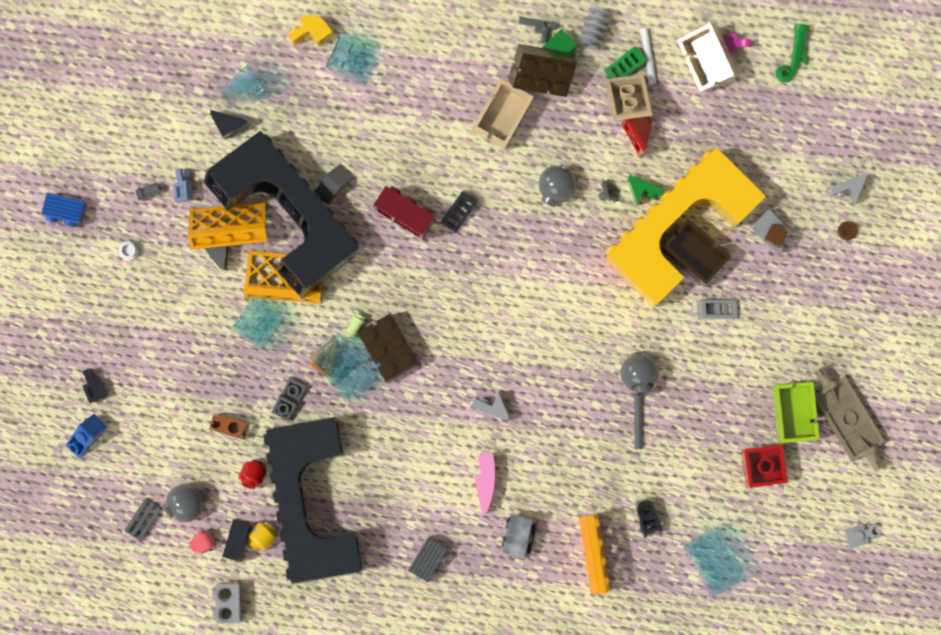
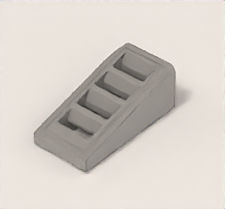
(701, 309)

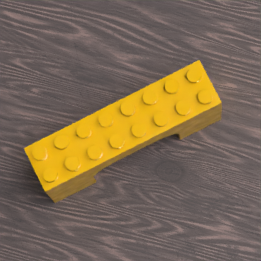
(711, 183)

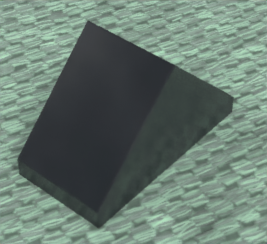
(228, 124)

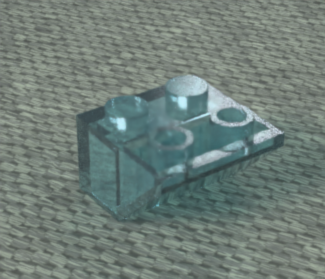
(257, 323)

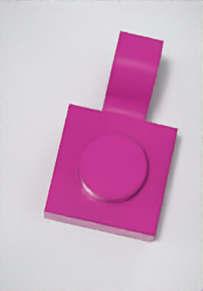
(733, 43)

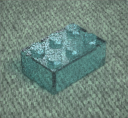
(714, 561)

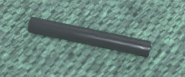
(637, 422)

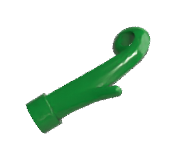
(799, 51)

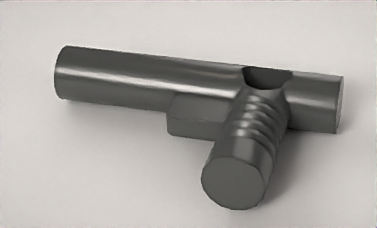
(539, 27)

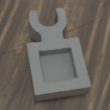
(859, 535)

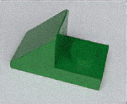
(639, 186)

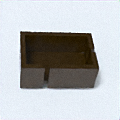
(542, 70)
(693, 252)
(388, 348)

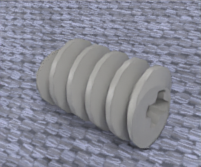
(593, 28)

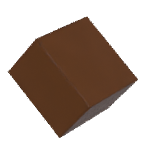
(775, 236)

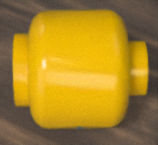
(261, 536)

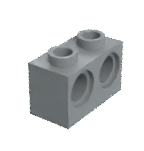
(232, 603)

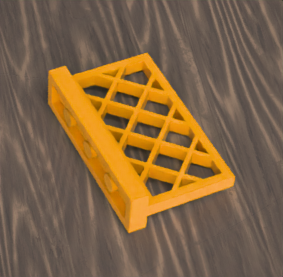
(228, 233)
(274, 292)
(594, 554)

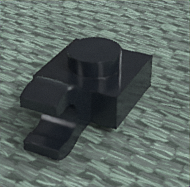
(94, 388)

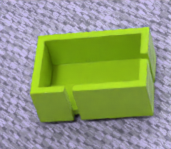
(793, 409)

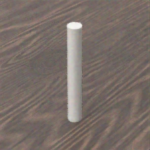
(648, 56)

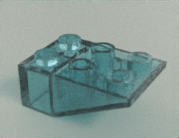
(342, 368)

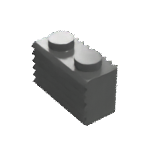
(428, 559)

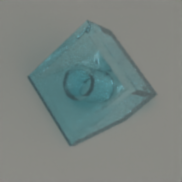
(353, 59)
(244, 86)

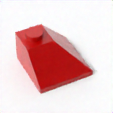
(638, 132)

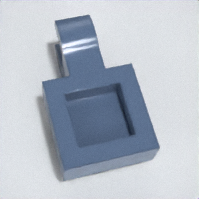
(183, 188)

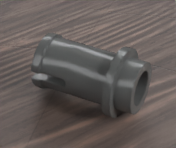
(147, 191)

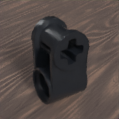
(648, 519)

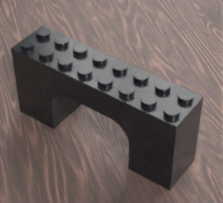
(262, 168)
(289, 453)

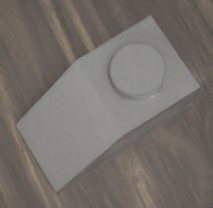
(763, 224)

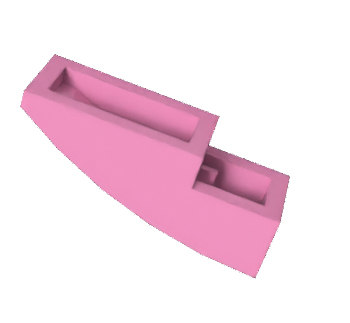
(486, 481)

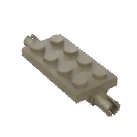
(848, 419)

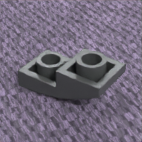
(289, 398)

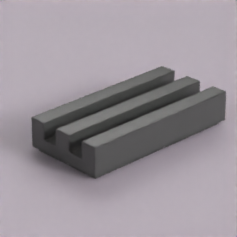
(134, 533)

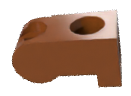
(229, 426)

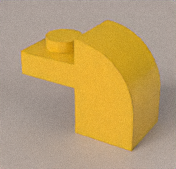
(312, 26)

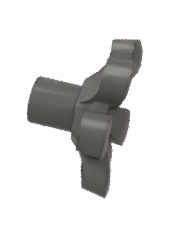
(609, 191)

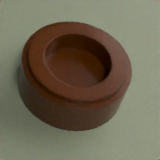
(847, 230)

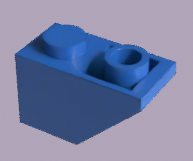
(86, 435)

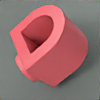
(202, 542)

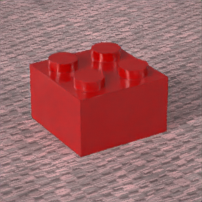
(764, 466)

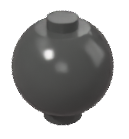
(557, 184)
(639, 373)
(185, 502)

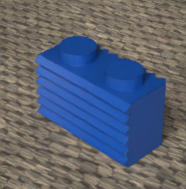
(63, 209)

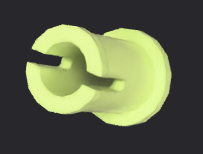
(355, 325)

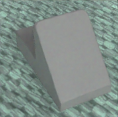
(852, 186)
(498, 408)

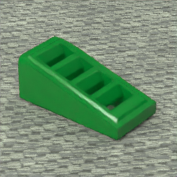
(627, 55)

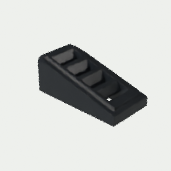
(469, 198)

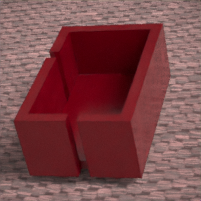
(405, 212)

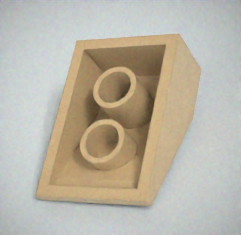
(628, 97)

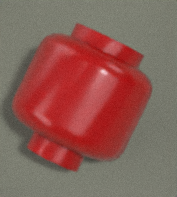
(252, 474)

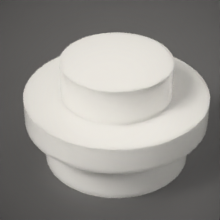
(128, 250)

